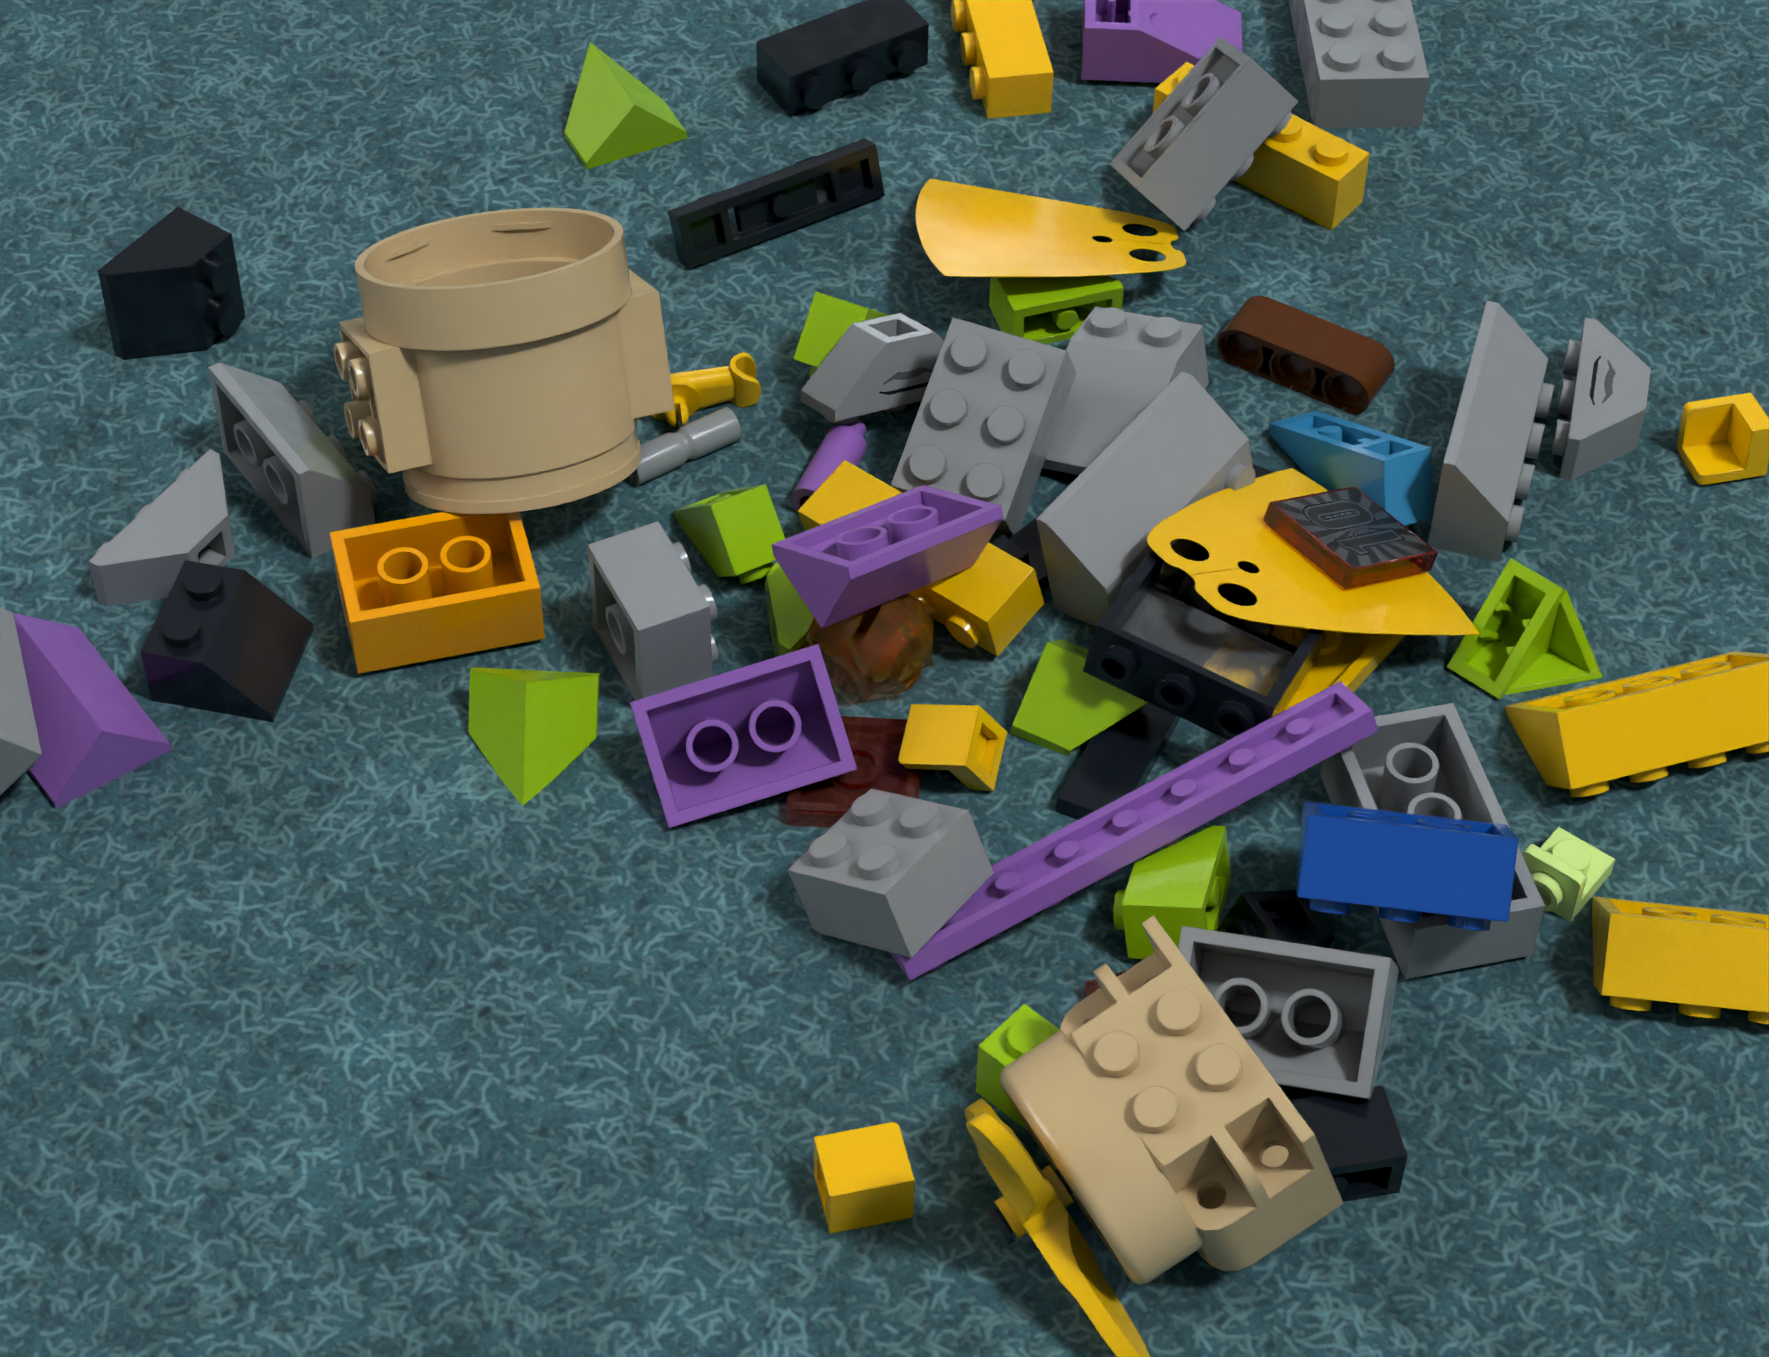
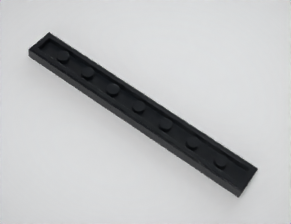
(1127, 751)

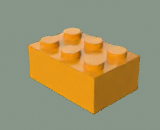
(436, 587)

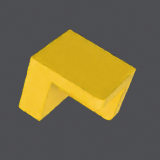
(1724, 439)
(954, 740)
(863, 1177)

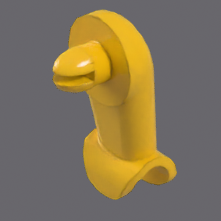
(713, 386)

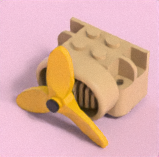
(1156, 1134)

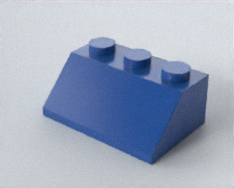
(1406, 865)

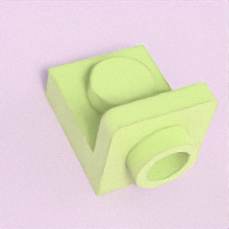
(1567, 872)

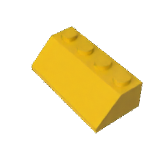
(1647, 722)
(1682, 957)

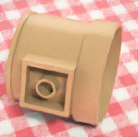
(504, 359)

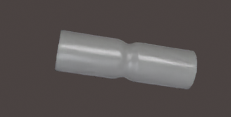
(688, 443)

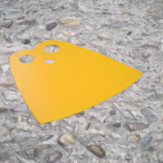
(1020, 235)
(1288, 584)

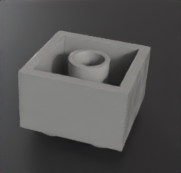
(651, 611)
(891, 872)

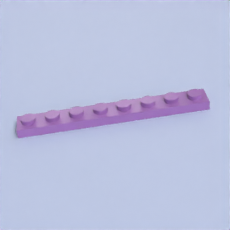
(1150, 819)

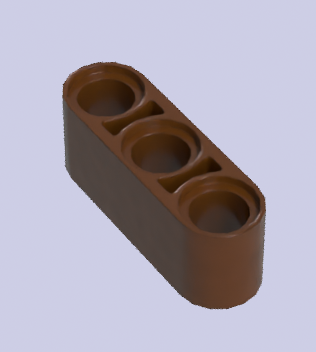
(1306, 353)

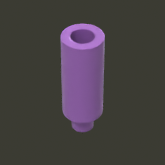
(839, 444)

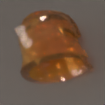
(881, 646)

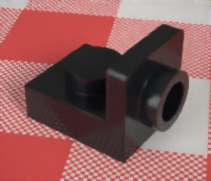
(1277, 917)

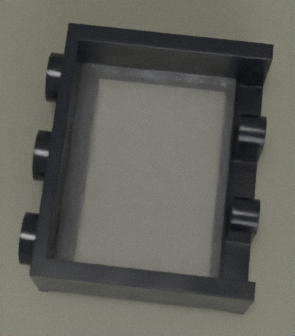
(1195, 657)

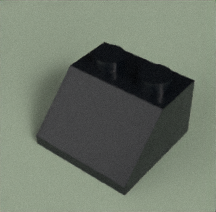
(173, 289)
(224, 644)

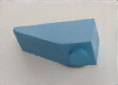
(1348, 454)

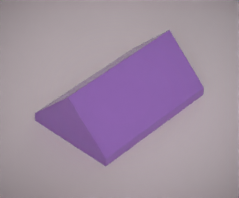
(886, 550)
(82, 713)
(743, 735)

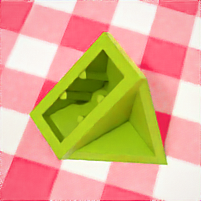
(616, 114)
(1525, 638)
(1067, 704)
(532, 723)

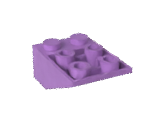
(1151, 36)

